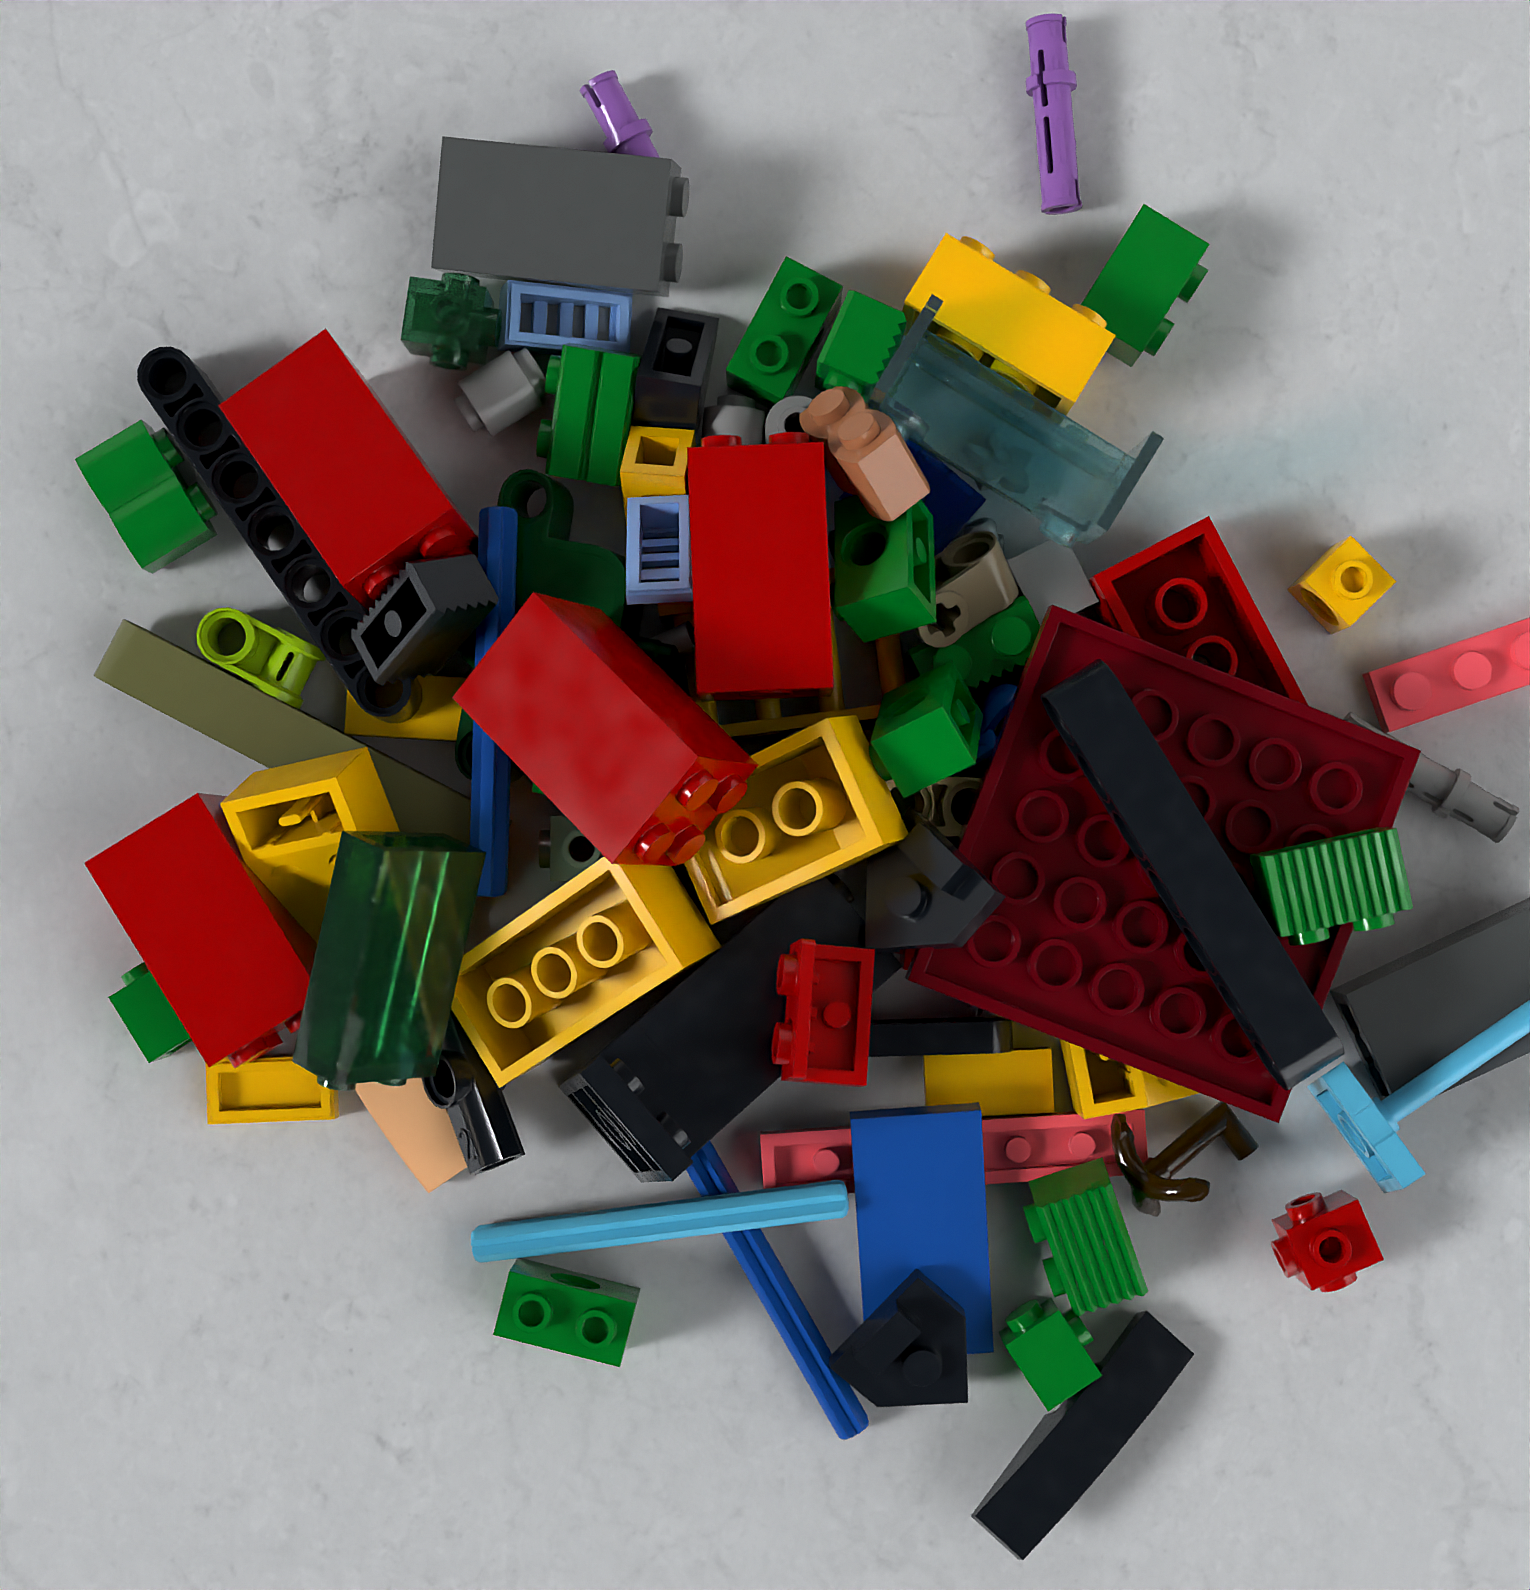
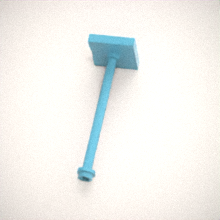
(1372, 1124)

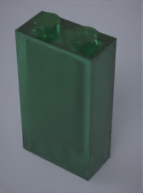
(387, 957)

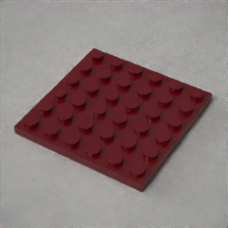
(1082, 930)

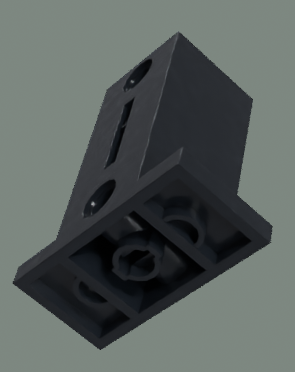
(709, 1039)

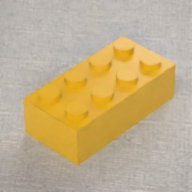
(576, 963)

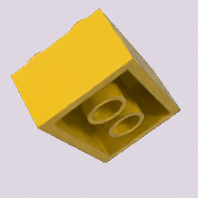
(1009, 322)

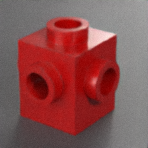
(1324, 1240)

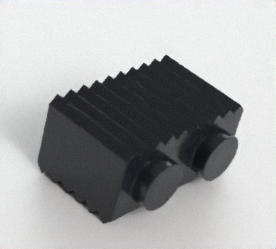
(424, 617)

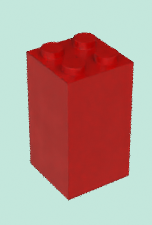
(346, 468)
(760, 568)
(605, 733)
(209, 931)

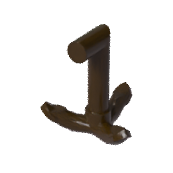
(1152, 1179)

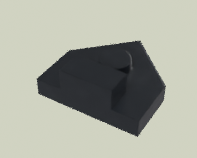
(924, 892)
(908, 1349)

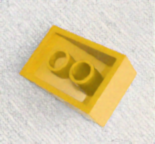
(804, 816)

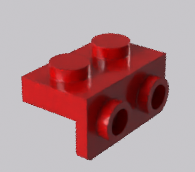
(825, 1014)

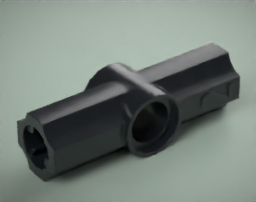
(473, 1103)

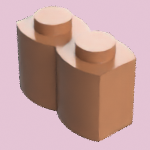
(864, 452)

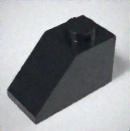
(675, 370)

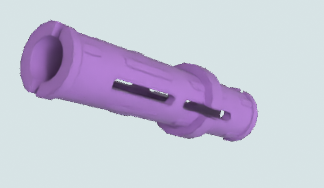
(1052, 100)

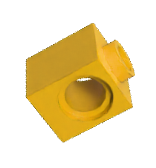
(1341, 585)

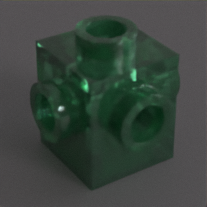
(430, 317)

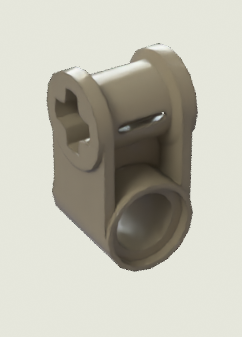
(969, 587)

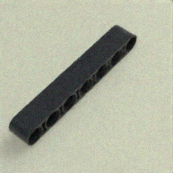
(258, 515)
(1192, 874)

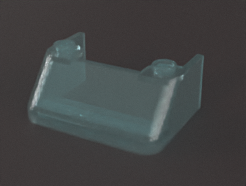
(1007, 436)

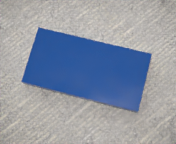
(924, 1207)

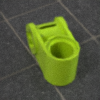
(269, 659)

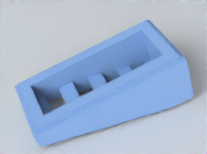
(566, 297)
(656, 520)

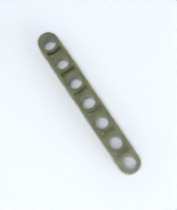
(264, 726)

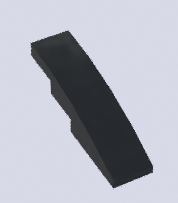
(1082, 1436)

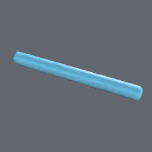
(660, 1221)

